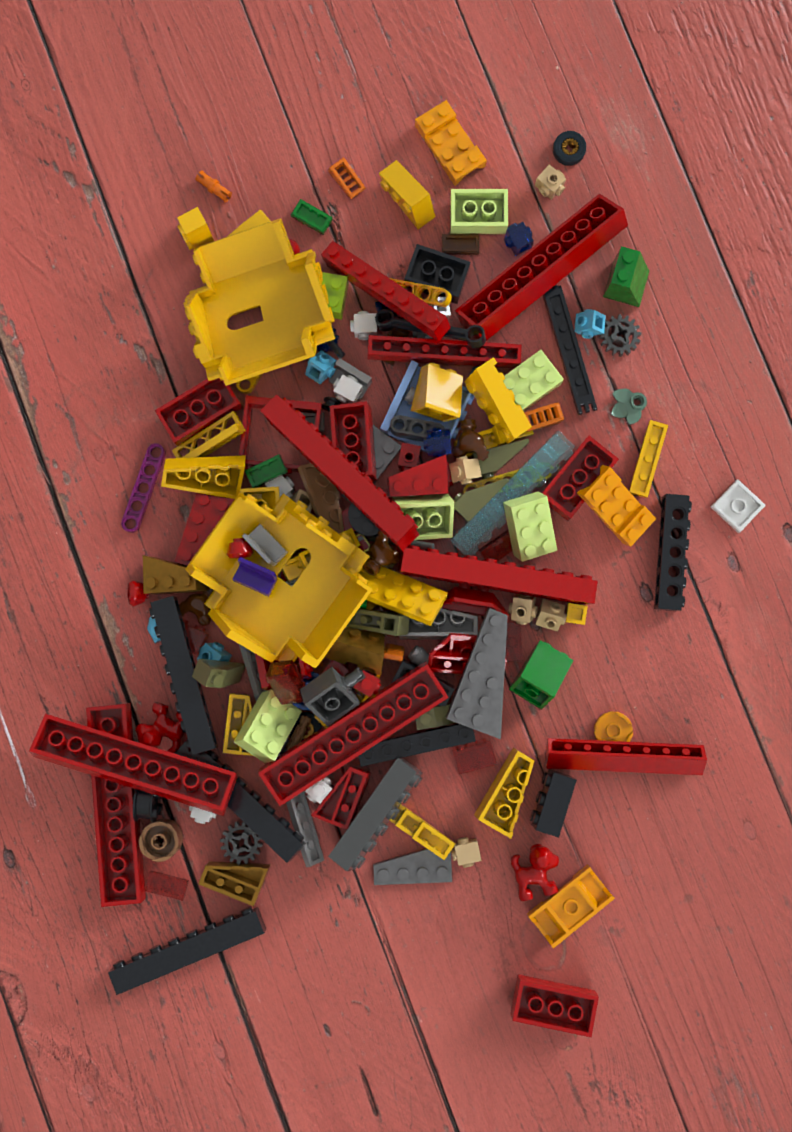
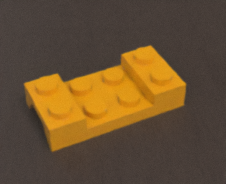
(449, 142)
(617, 506)
(571, 906)

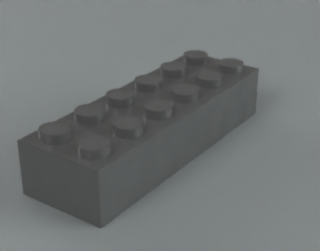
(375, 815)

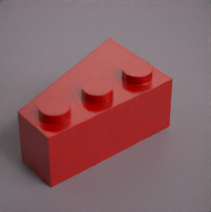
(420, 480)
(344, 799)

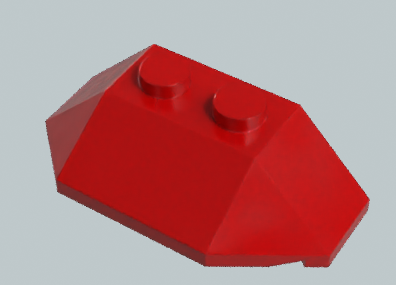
(472, 601)
(452, 653)

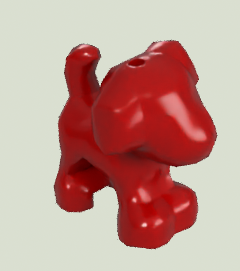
(162, 727)
(541, 861)

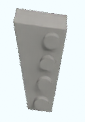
(444, 624)

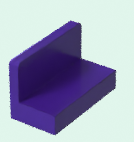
(255, 577)

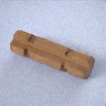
(299, 731)

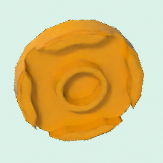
(613, 727)

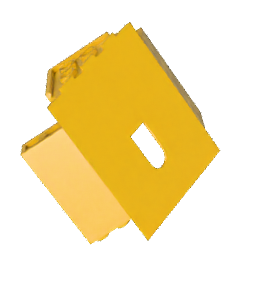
(252, 272)
(295, 618)

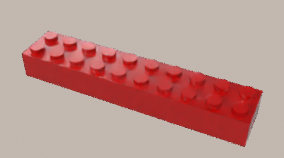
(543, 266)
(341, 472)
(496, 576)
(353, 733)
(133, 764)
(115, 829)

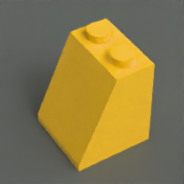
(438, 393)

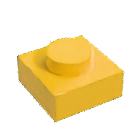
(576, 614)

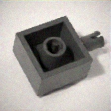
(332, 695)

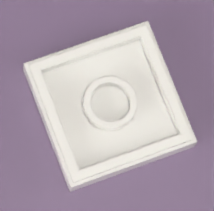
(738, 506)

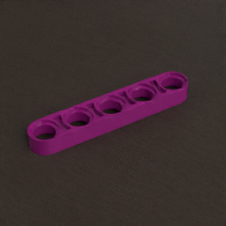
(143, 497)

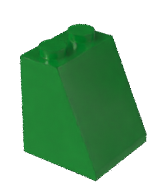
(627, 277)
(541, 675)

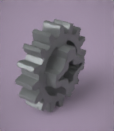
(617, 328)
(235, 839)

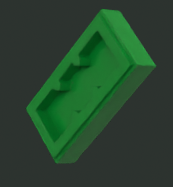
(311, 216)
(266, 471)

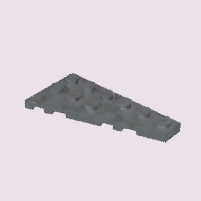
(481, 686)

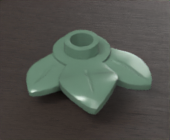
(625, 405)

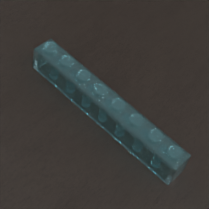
(520, 484)

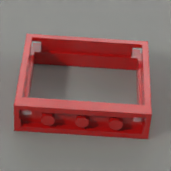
(259, 402)

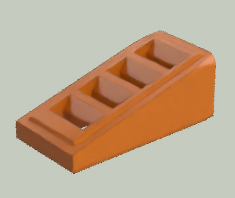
(352, 175)
(553, 414)
(394, 652)

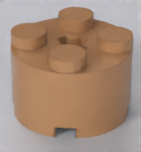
(156, 849)

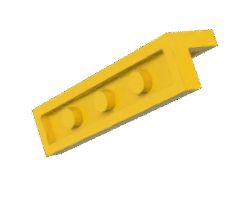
(214, 443)

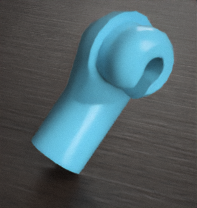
(151, 624)

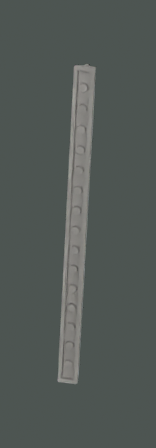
(297, 806)

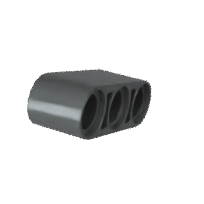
(409, 423)

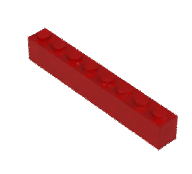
(386, 291)
(442, 352)
(625, 756)

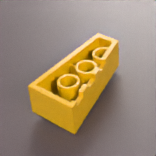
(497, 401)
(205, 475)
(503, 799)

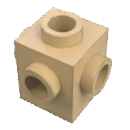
(550, 182)
(523, 609)
(551, 615)

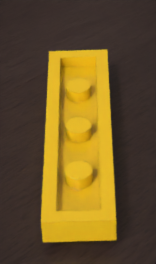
(648, 458)

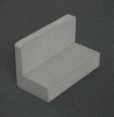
(346, 369)
(265, 545)

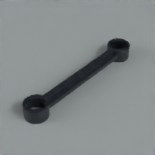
(453, 332)

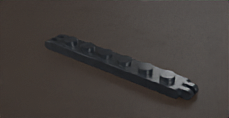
(569, 350)

